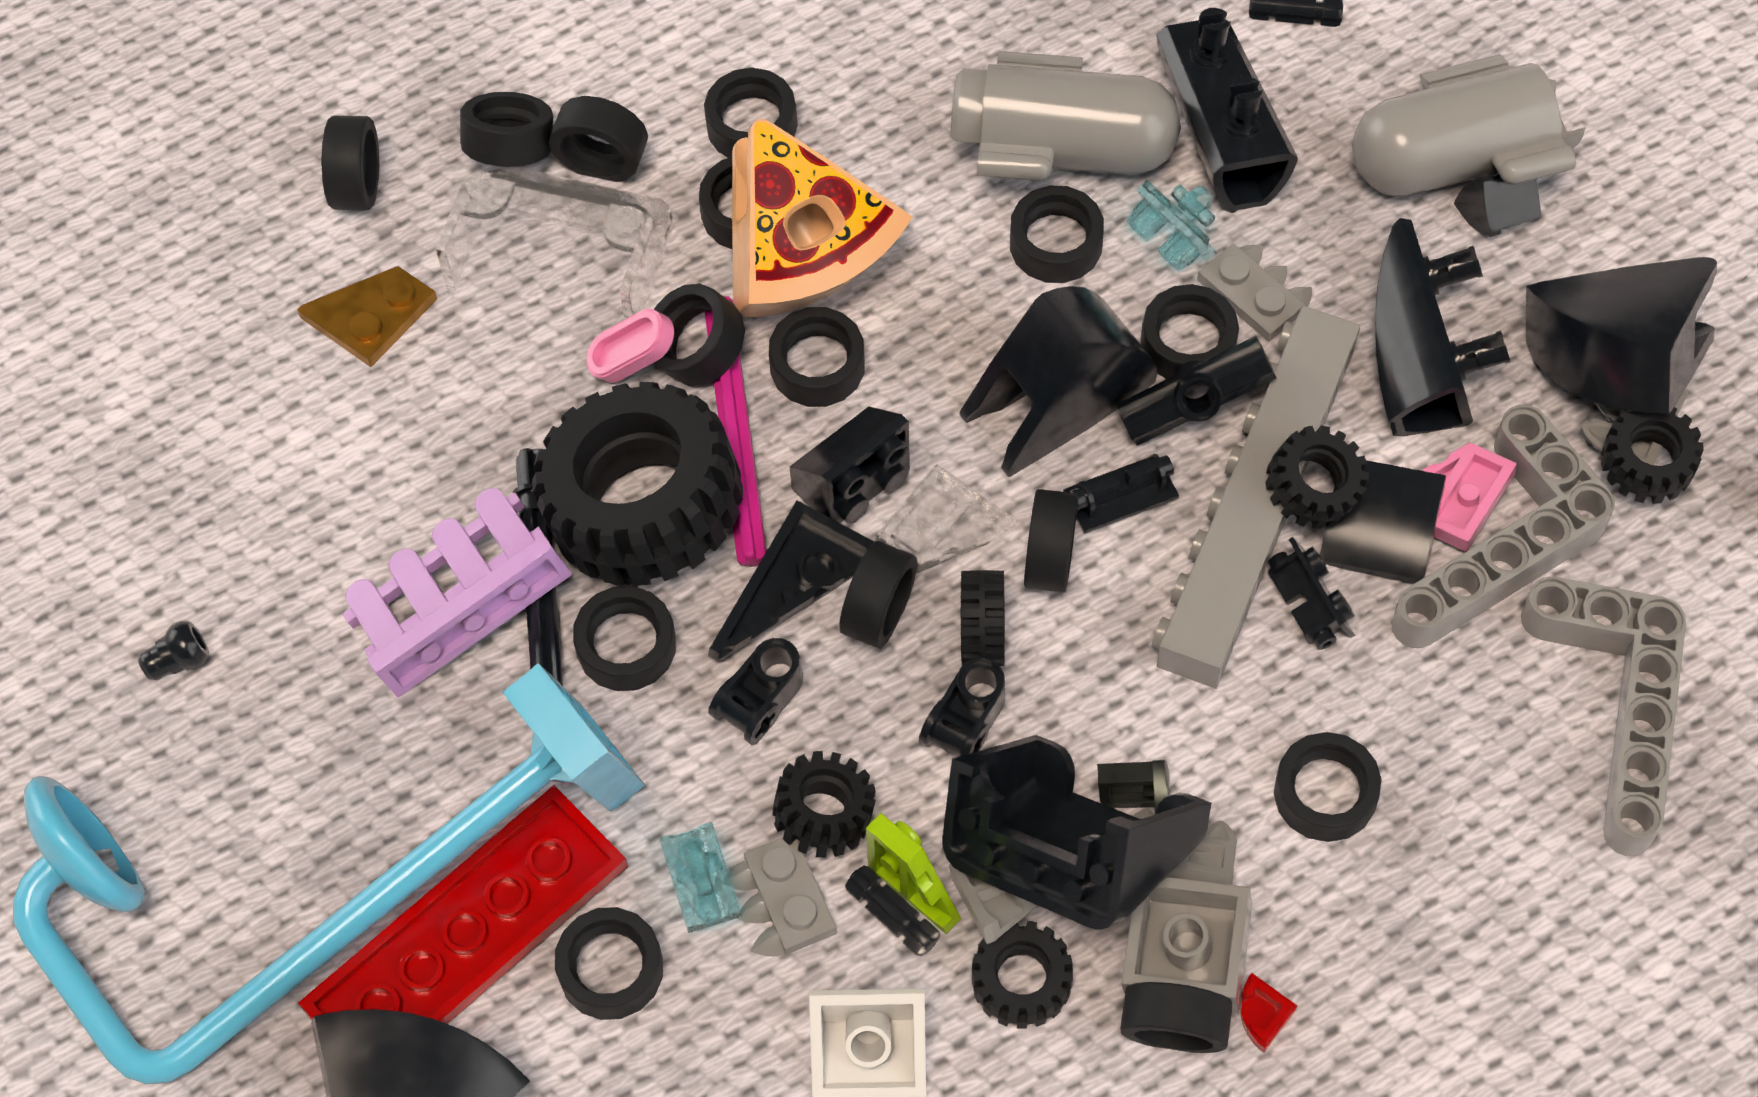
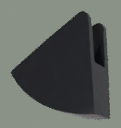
(1623, 332)
(1072, 365)
(407, 1057)

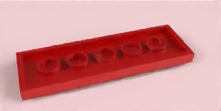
(478, 917)

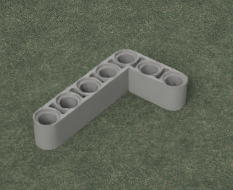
(1516, 543)
(1638, 697)

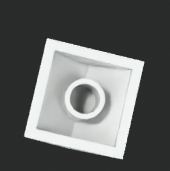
(868, 1043)

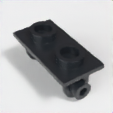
(1124, 492)
(1324, 611)

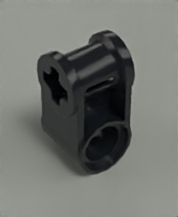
(752, 697)
(960, 719)

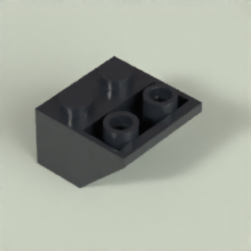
(854, 465)

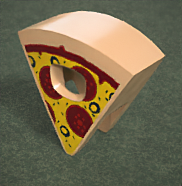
(800, 223)

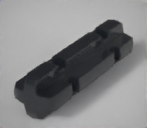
(1298, 11)
(892, 910)

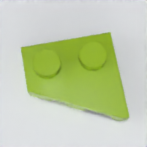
(901, 862)

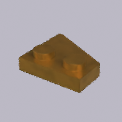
(370, 313)

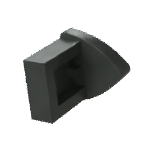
(1133, 784)

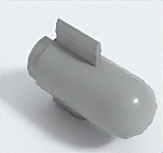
(1052, 115)
(1466, 127)

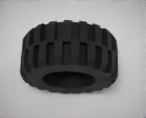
(658, 531)

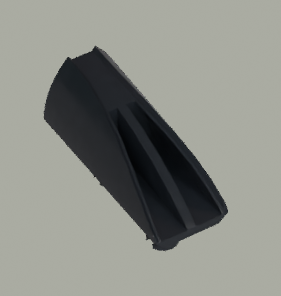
(1226, 111)
(1415, 359)

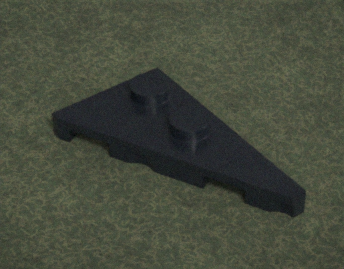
(800, 566)

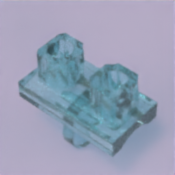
(1188, 239)
(700, 878)

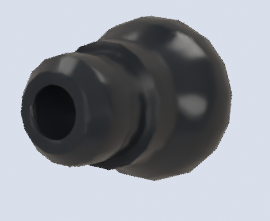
(177, 650)

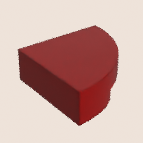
(1264, 1011)

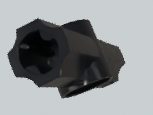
(1226, 375)

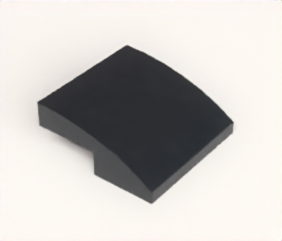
(1389, 526)

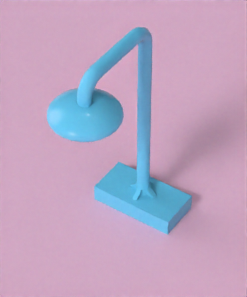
(563, 749)

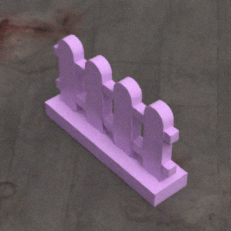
(468, 611)

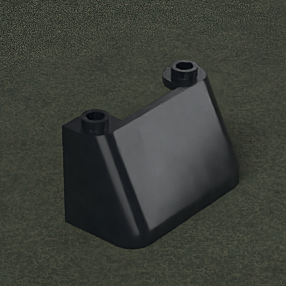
(1030, 835)

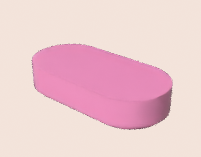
(630, 345)

